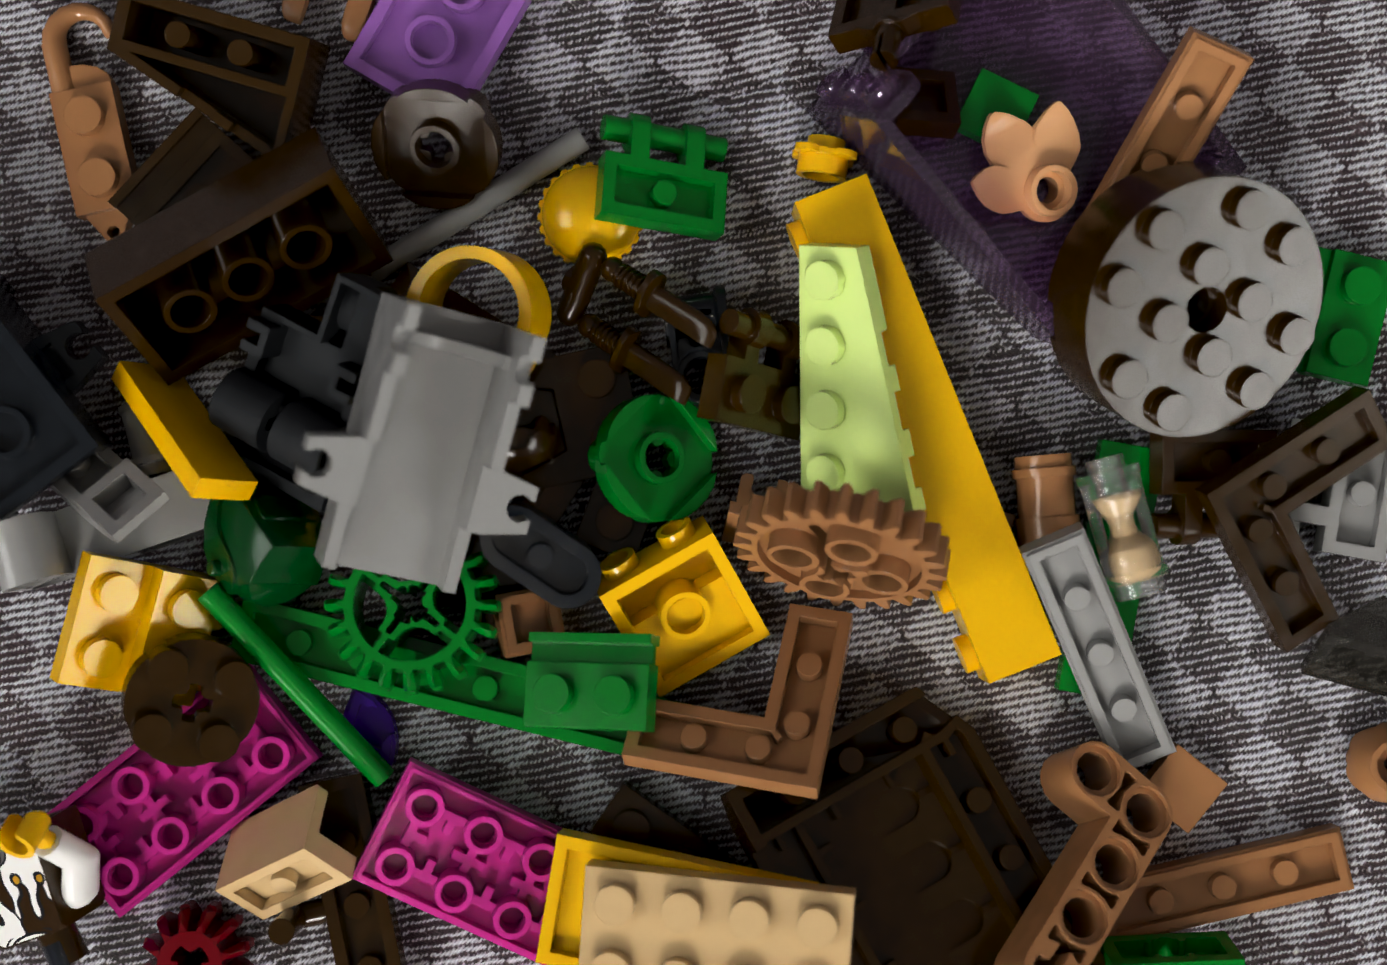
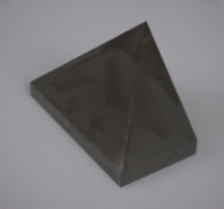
(1353, 650)

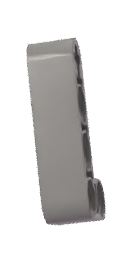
(48, 545)

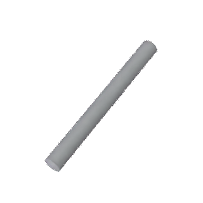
(495, 194)

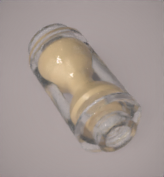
(1129, 557)

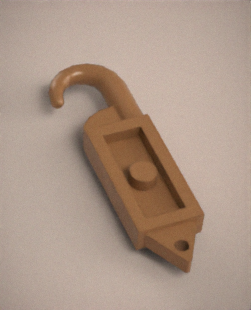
(88, 122)

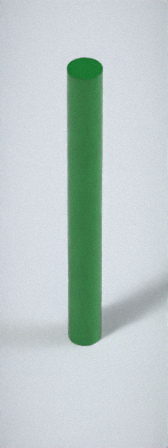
(296, 684)

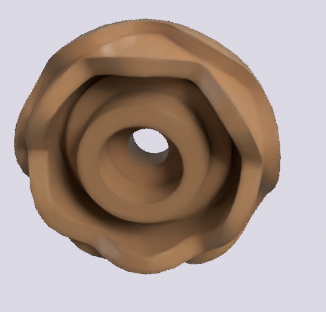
(1366, 762)

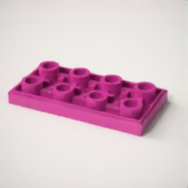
(162, 816)
(462, 857)

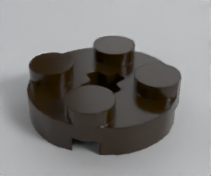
(460, 117)
(168, 670)

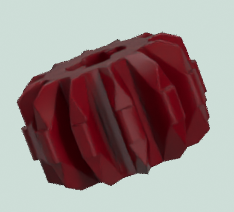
(192, 929)

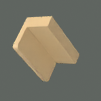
(282, 857)

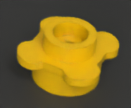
(823, 158)

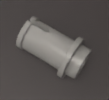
(142, 448)

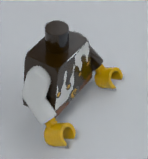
(47, 882)

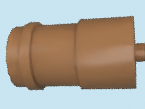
(1044, 495)

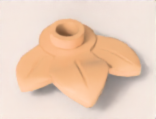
(1025, 155)

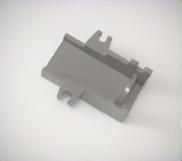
(425, 444)

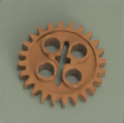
(842, 545)

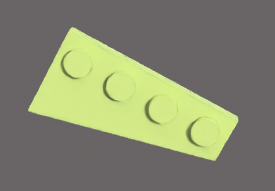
(846, 384)

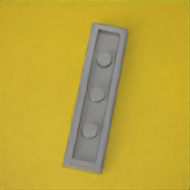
(1097, 645)

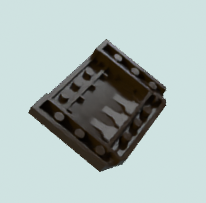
(913, 825)

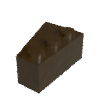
(230, 68)

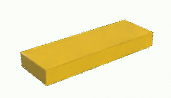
(184, 434)

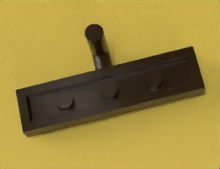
(358, 917)

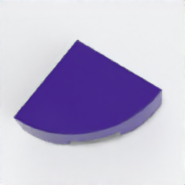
(374, 723)

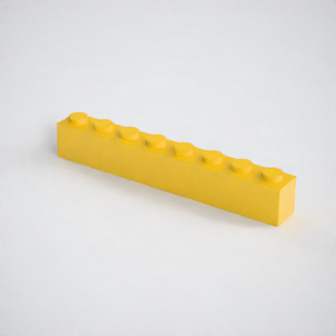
(986, 575)

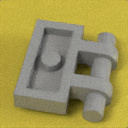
(1351, 513)

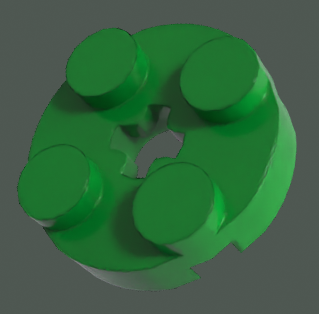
(621, 464)

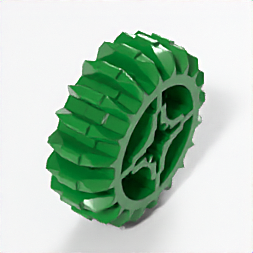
(395, 631)

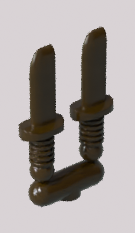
(649, 298)

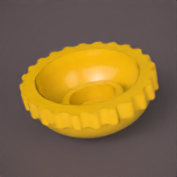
(569, 217)

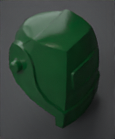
(263, 545)

